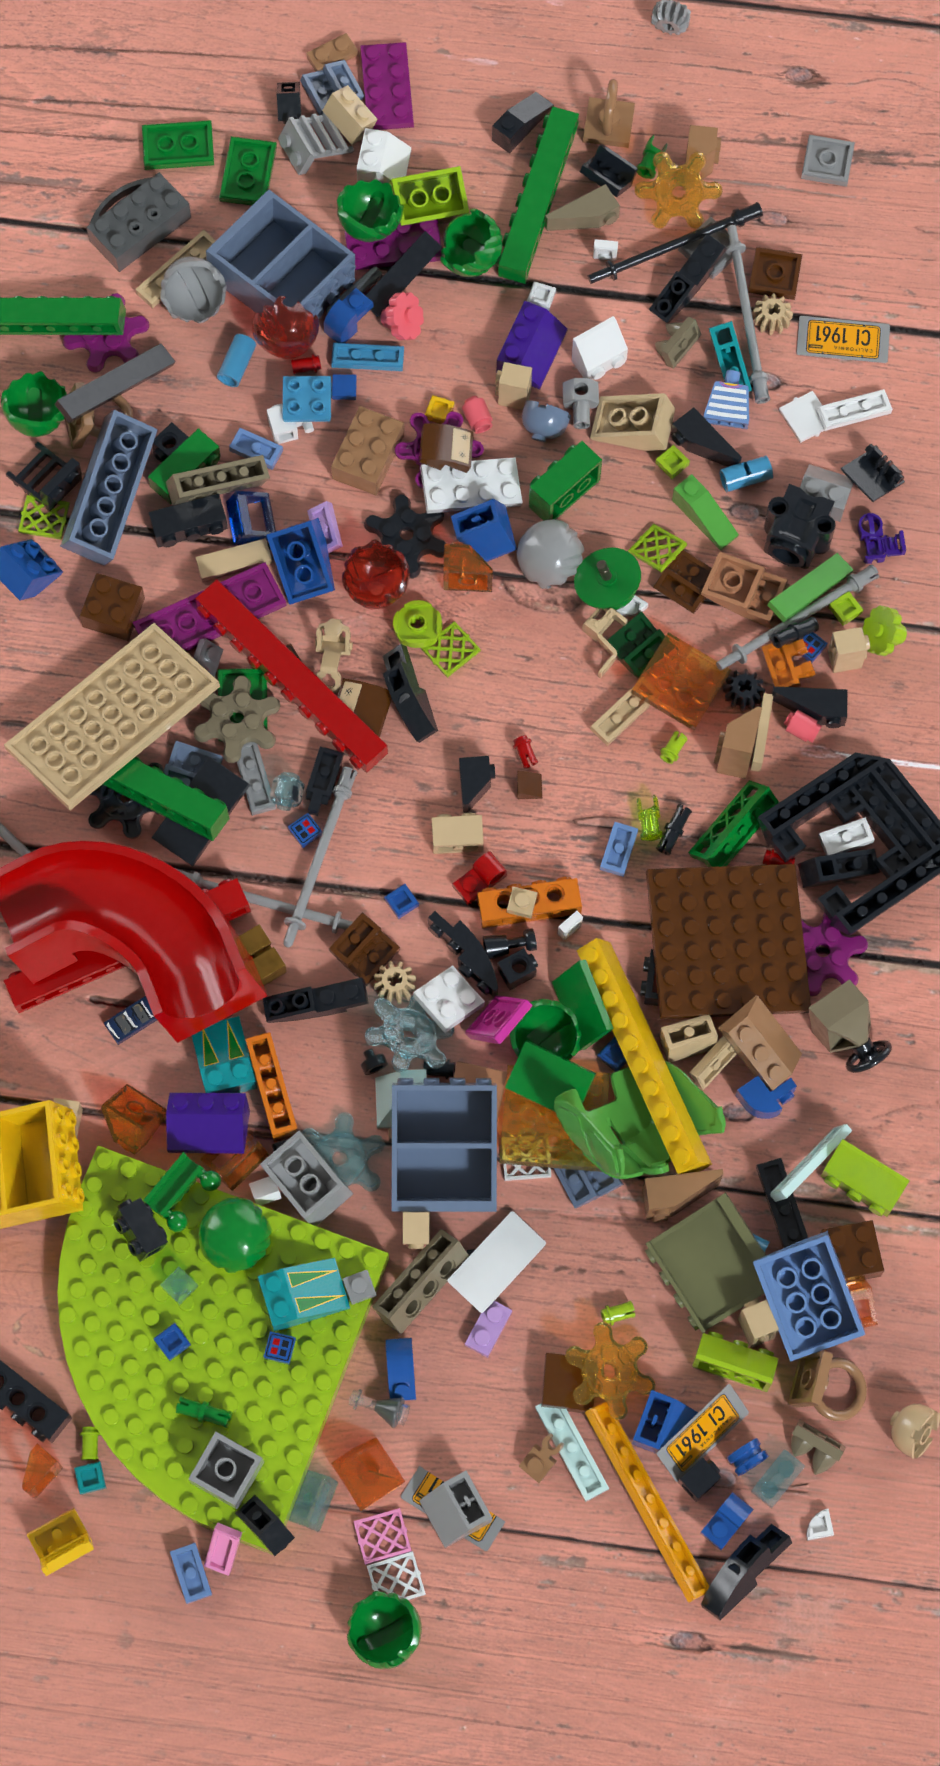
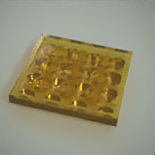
(535, 1135)

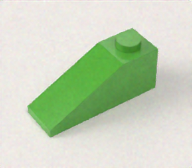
(704, 511)

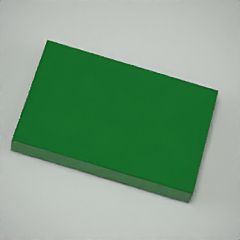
(178, 145)
(247, 170)
(257, 691)
(580, 994)
(545, 1075)

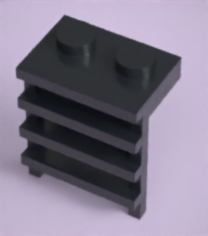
(57, 487)

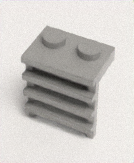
(304, 146)

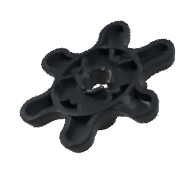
(405, 519)
(112, 809)

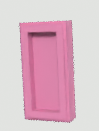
(223, 1549)

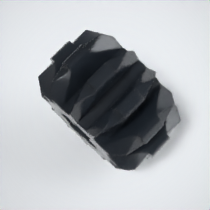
(740, 682)

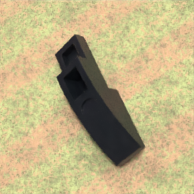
(688, 280)
(407, 695)
(473, 958)
(315, 1002)
(739, 1572)

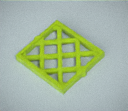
(63, 504)
(666, 535)
(474, 652)

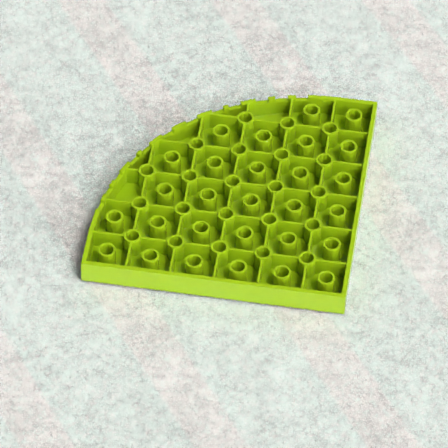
(131, 1389)

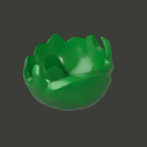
(369, 210)
(471, 244)
(31, 404)
(550, 1027)
(234, 1234)
(384, 1630)

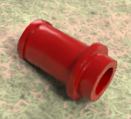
(306, 364)
(525, 750)
(773, 858)

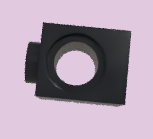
(169, 435)
(512, 978)
(700, 1478)

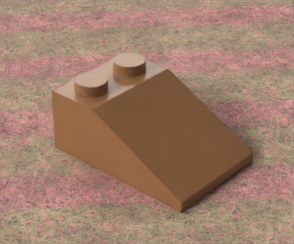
(673, 1193)

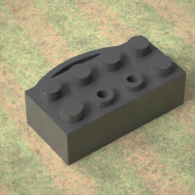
(137, 220)

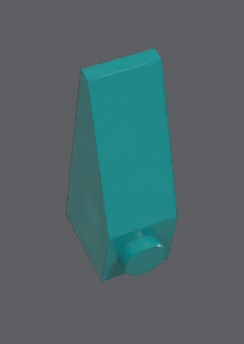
(728, 351)

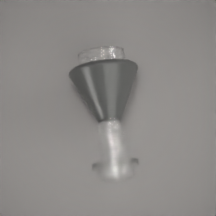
(393, 1410)

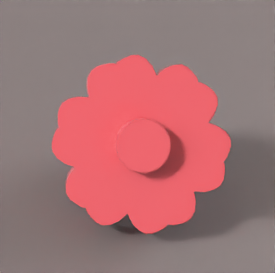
(403, 316)

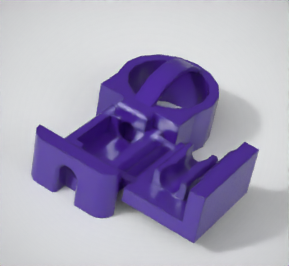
(876, 549)

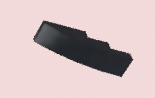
(403, 271)

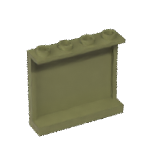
(709, 1262)

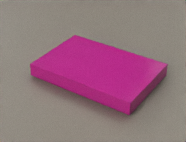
(498, 1019)

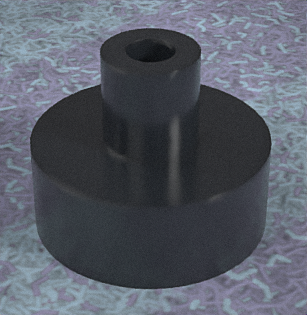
(373, 1062)

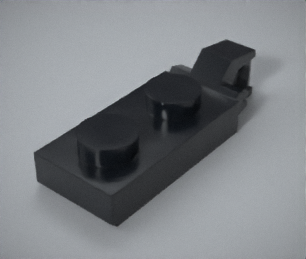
(323, 778)

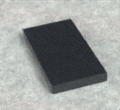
(215, 782)

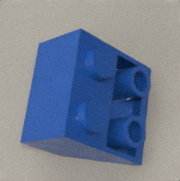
(485, 529)
(26, 569)
(661, 1421)

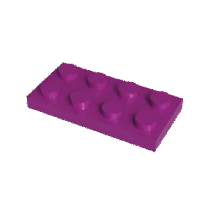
(387, 85)
(390, 249)

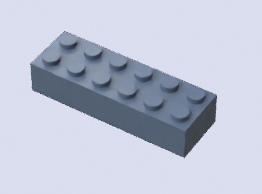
(109, 488)

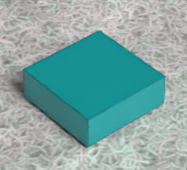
(90, 1478)

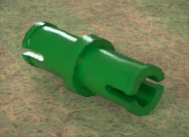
(203, 1412)

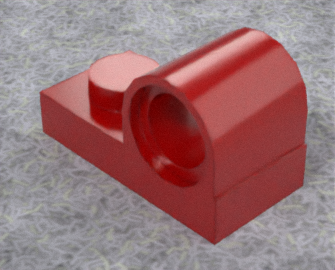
(485, 873)

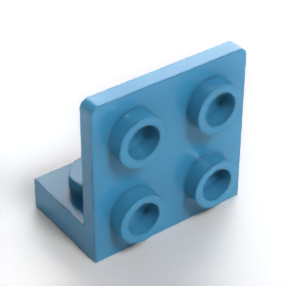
(307, 398)

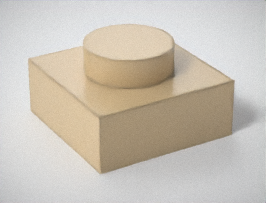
(522, 902)

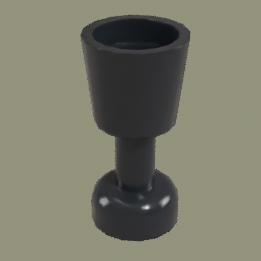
(499, 944)

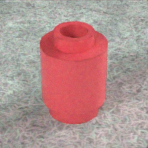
(477, 414)
(802, 726)

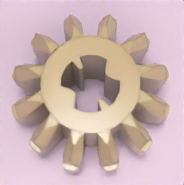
(772, 314)
(401, 989)

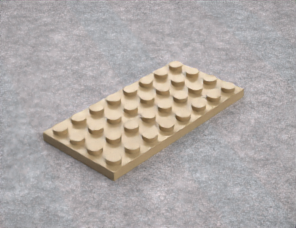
(111, 716)

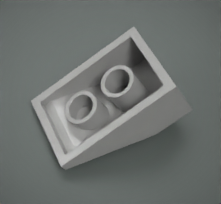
(306, 1179)

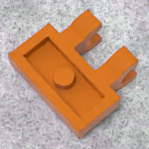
(782, 666)

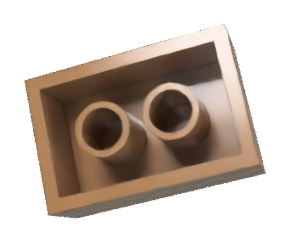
(367, 450)

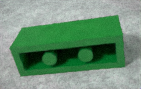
(192, 454)

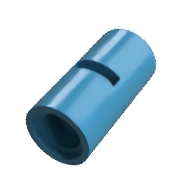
(236, 360)
(746, 474)

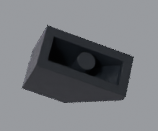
(288, 101)
(475, 779)
(265, 1525)

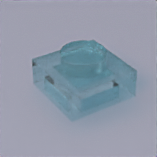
(179, 1285)

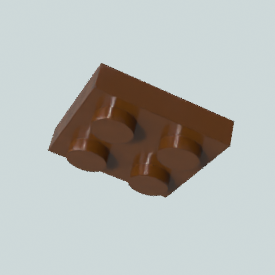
(775, 273)

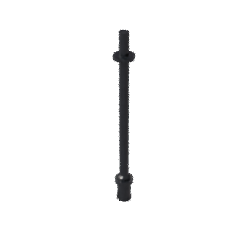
(737, 218)

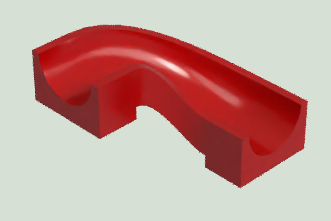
(137, 913)

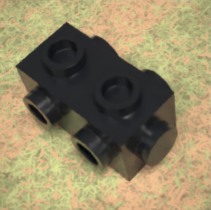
(139, 1229)

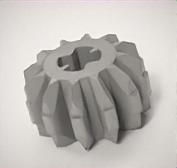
(670, 17)

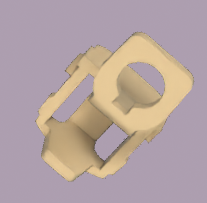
(595, 629)
(333, 646)

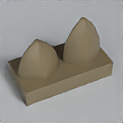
(683, 338)
(827, 1449)

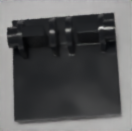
(873, 473)

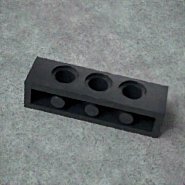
(55, 1417)

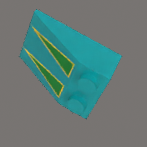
(224, 1058)
(303, 1293)

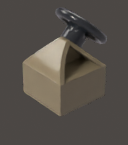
(844, 1023)

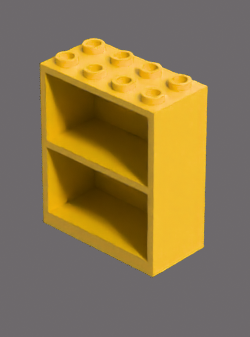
(38, 1163)

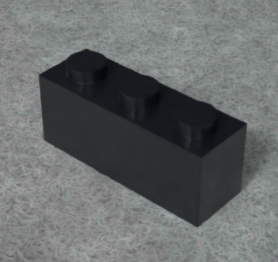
(188, 520)

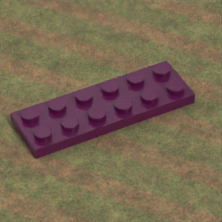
(184, 625)

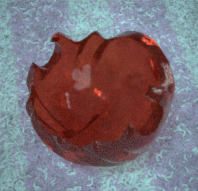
(285, 329)
(376, 575)

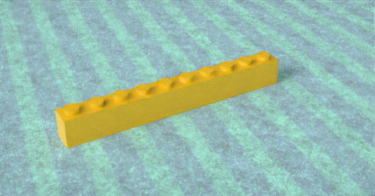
(645, 1059)

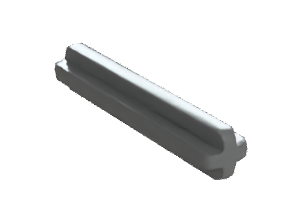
(362, 284)

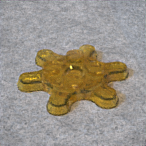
(675, 175)
(622, 1359)

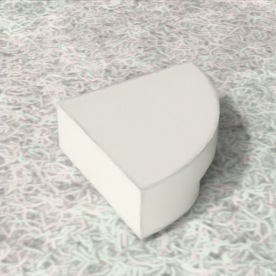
(634, 607)
(820, 1526)

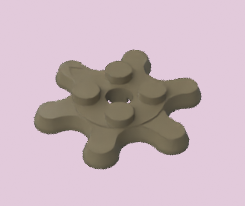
(237, 735)

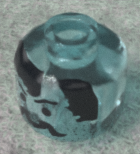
(287, 791)

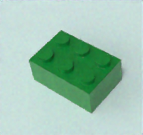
(565, 482)

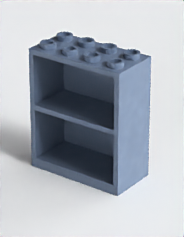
(281, 254)
(444, 1145)

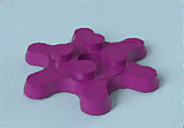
(102, 347)
(411, 450)
(836, 963)

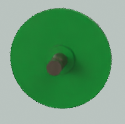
(608, 578)

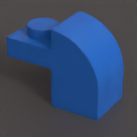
(343, 316)
(760, 1101)
(400, 1368)
(726, 1521)

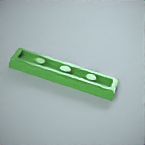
(810, 587)

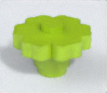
(884, 630)

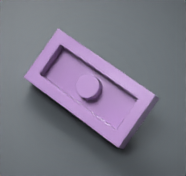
(328, 523)
(488, 1328)

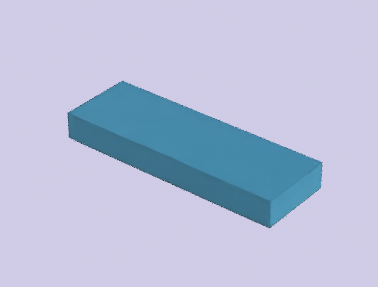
(367, 356)

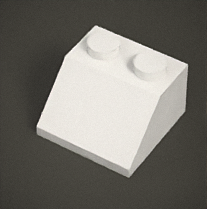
(382, 157)
(599, 349)

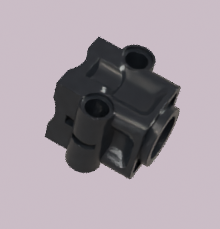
(798, 527)

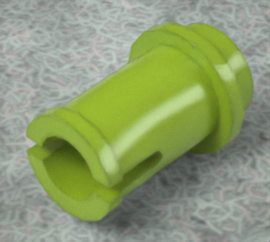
(670, 753)
(618, 1313)
(89, 1443)

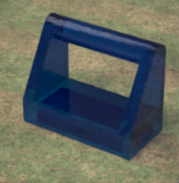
(240, 519)

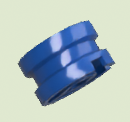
(747, 1457)

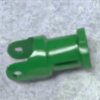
(646, 168)

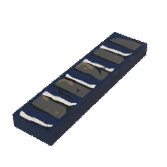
(130, 1021)

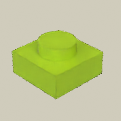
(672, 461)
(845, 608)

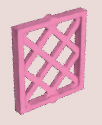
(403, 1530)

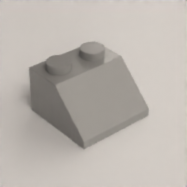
(828, 484)

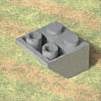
(455, 1509)

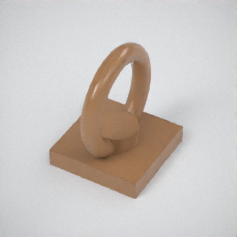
(609, 120)
(84, 425)
(813, 1378)

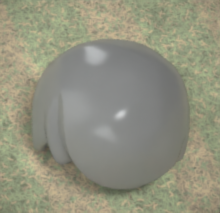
(193, 289)
(549, 553)

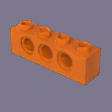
(567, 888)
(272, 1086)

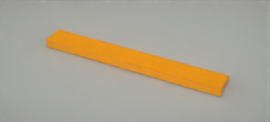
(648, 1502)

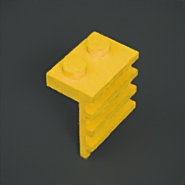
(60, 1541)

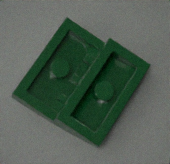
(636, 643)

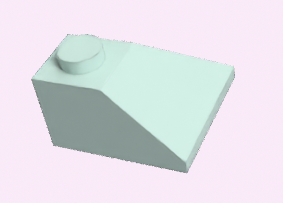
(384, 1093)

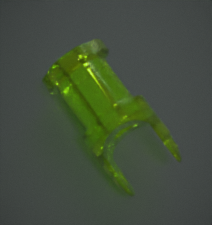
(649, 820)

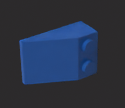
(302, 560)

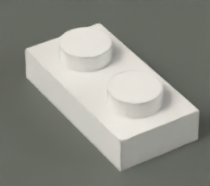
(846, 837)

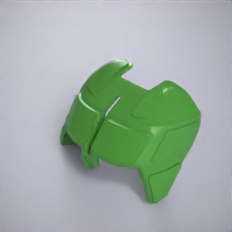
(628, 1114)

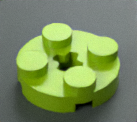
(417, 637)

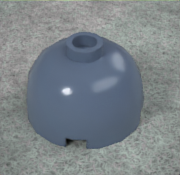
(544, 421)

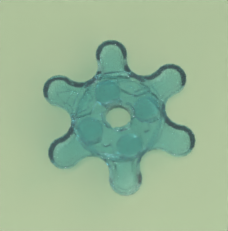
(412, 1019)
(358, 1151)

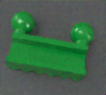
(173, 1187)

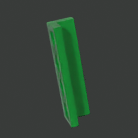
(738, 827)

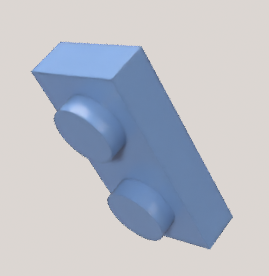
(251, 445)
(619, 849)
(191, 1573)

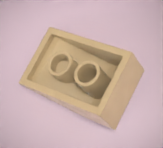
(634, 421)

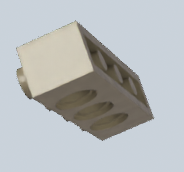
(217, 479)
(420, 1281)

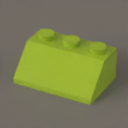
(431, 195)
(864, 1178)
(735, 1361)

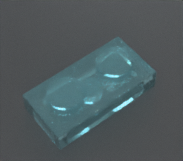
(778, 1478)

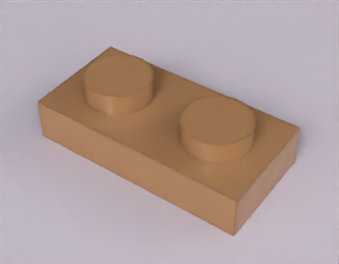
(332, 51)

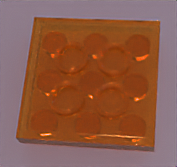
(680, 681)

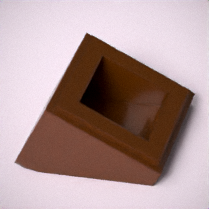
(529, 785)

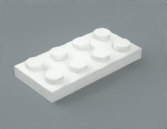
(459, 491)

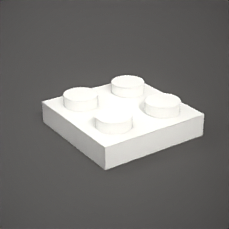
(448, 999)

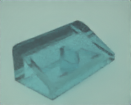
(313, 1500)

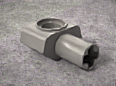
(581, 403)

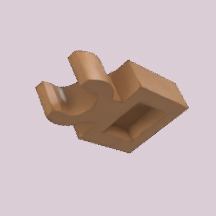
(540, 1460)

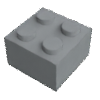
(226, 1470)

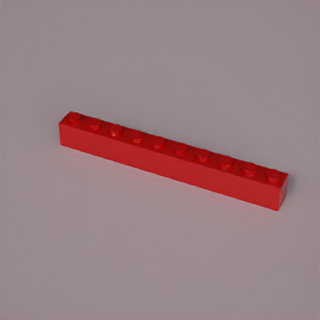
(291, 676)
(94, 965)

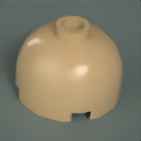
(913, 1427)

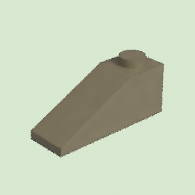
(586, 212)

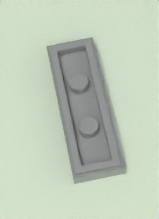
(254, 773)

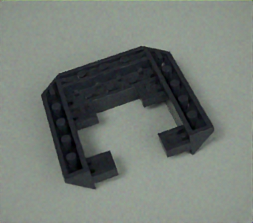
(894, 813)

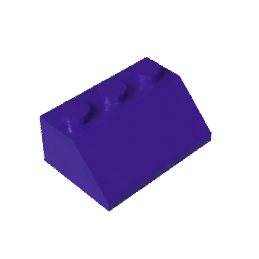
(533, 342)
(207, 1122)

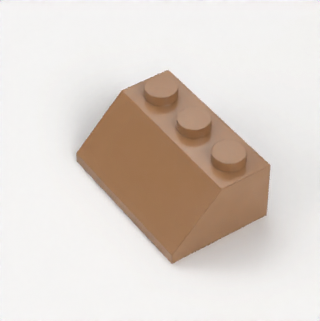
(737, 744)
(761, 1043)

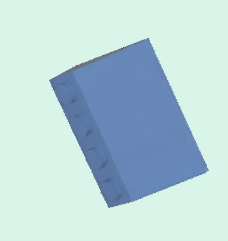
(809, 1296)

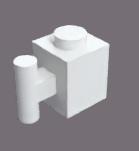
(284, 431)

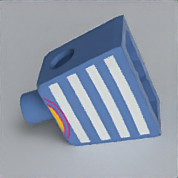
(729, 403)

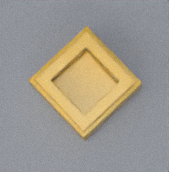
(438, 409)

